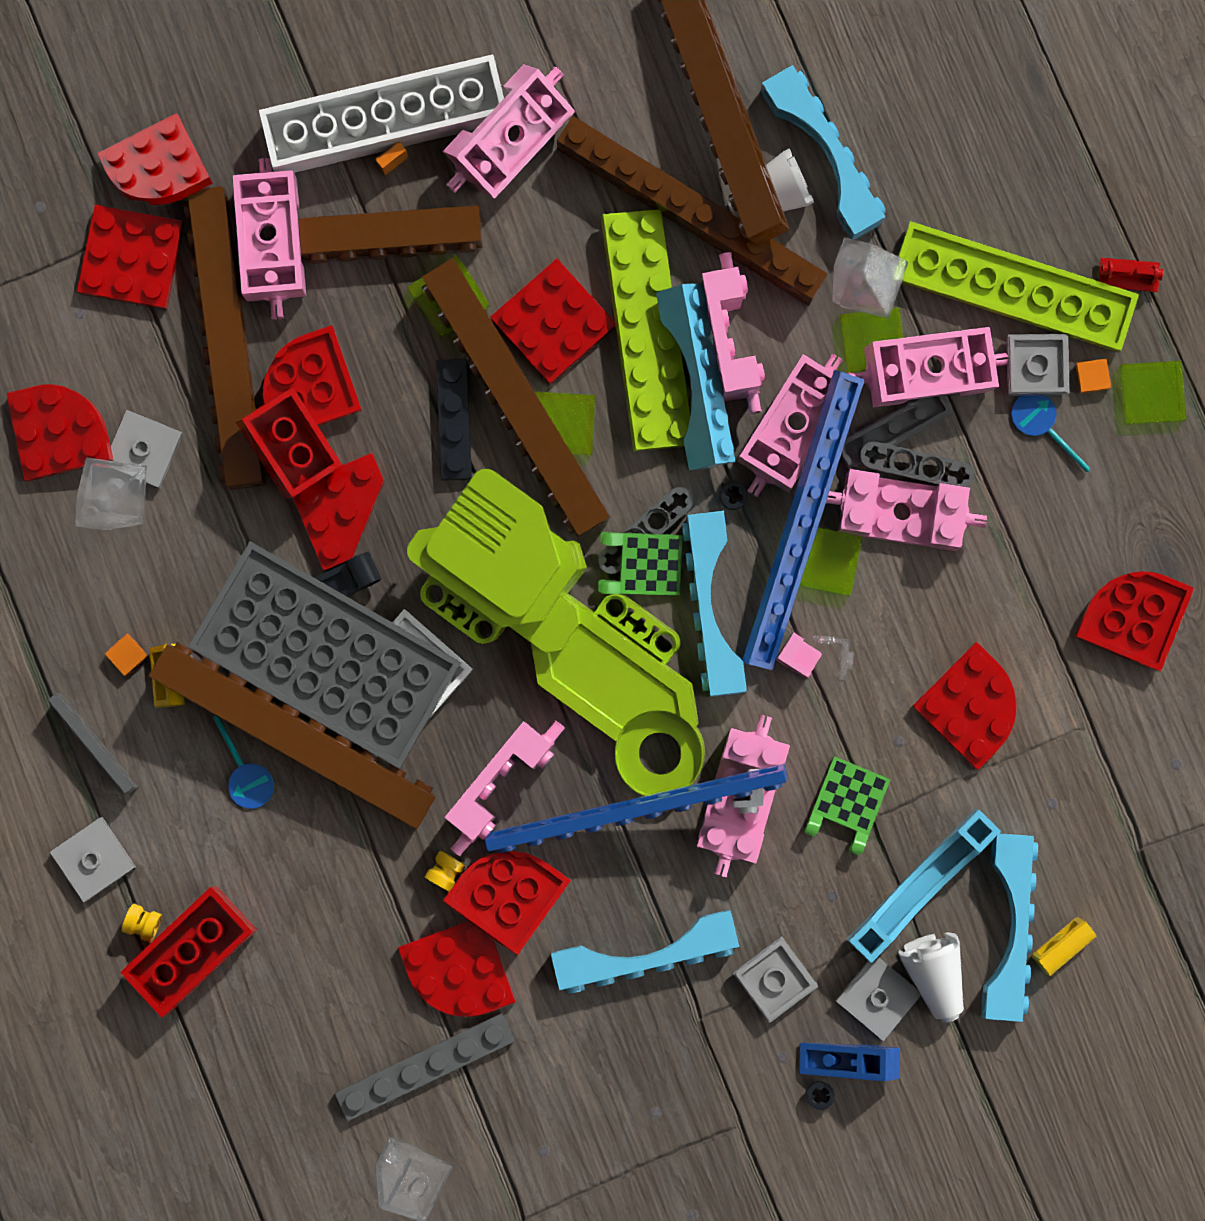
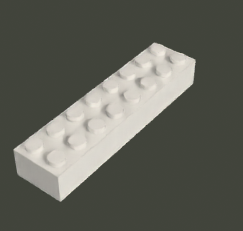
(381, 114)

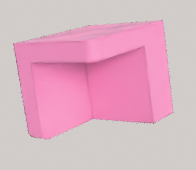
(799, 656)

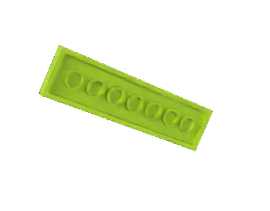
(1017, 287)
(646, 347)

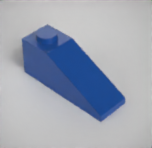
(850, 1061)

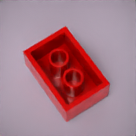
(289, 443)

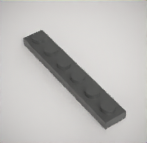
(425, 1066)

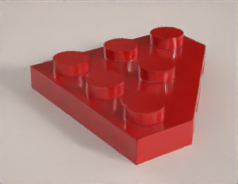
(340, 508)

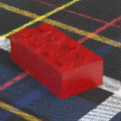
(188, 951)

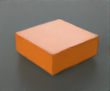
(392, 158)
(1093, 376)
(126, 655)

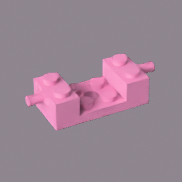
(487, 154)
(273, 267)
(723, 293)
(900, 372)
(775, 449)
(935, 518)
(470, 815)
(723, 828)

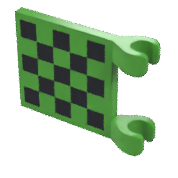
(647, 564)
(849, 798)

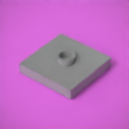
(1037, 364)
(146, 443)
(93, 859)
(775, 979)
(878, 997)

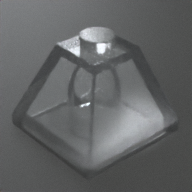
(866, 278)
(110, 495)
(409, 1179)

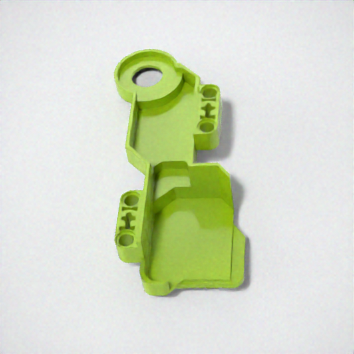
(517, 573)

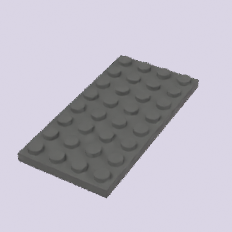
(324, 655)

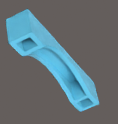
(791, 101)
(708, 433)
(723, 667)
(922, 884)
(582, 966)
(1005, 990)

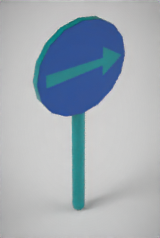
(1035, 417)
(250, 783)

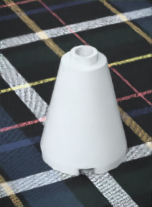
(787, 182)
(936, 973)

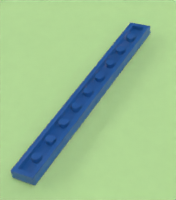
(803, 520)
(649, 806)

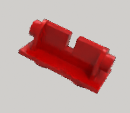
(1130, 274)

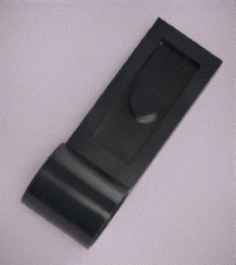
(352, 576)

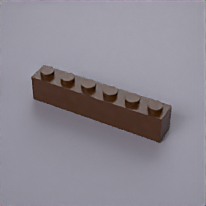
(390, 233)

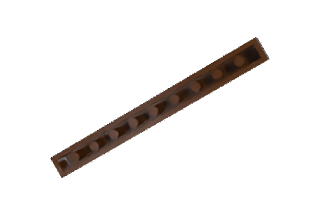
(725, 119)
(688, 209)
(225, 334)
(516, 398)
(292, 735)

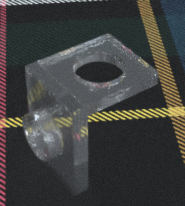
(845, 656)

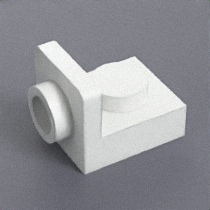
(755, 800)

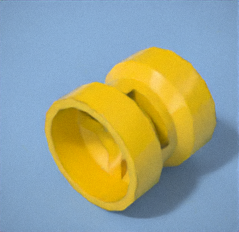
(445, 871)
(141, 923)

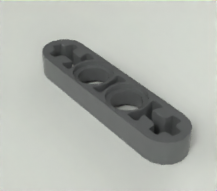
(916, 463)
(642, 526)

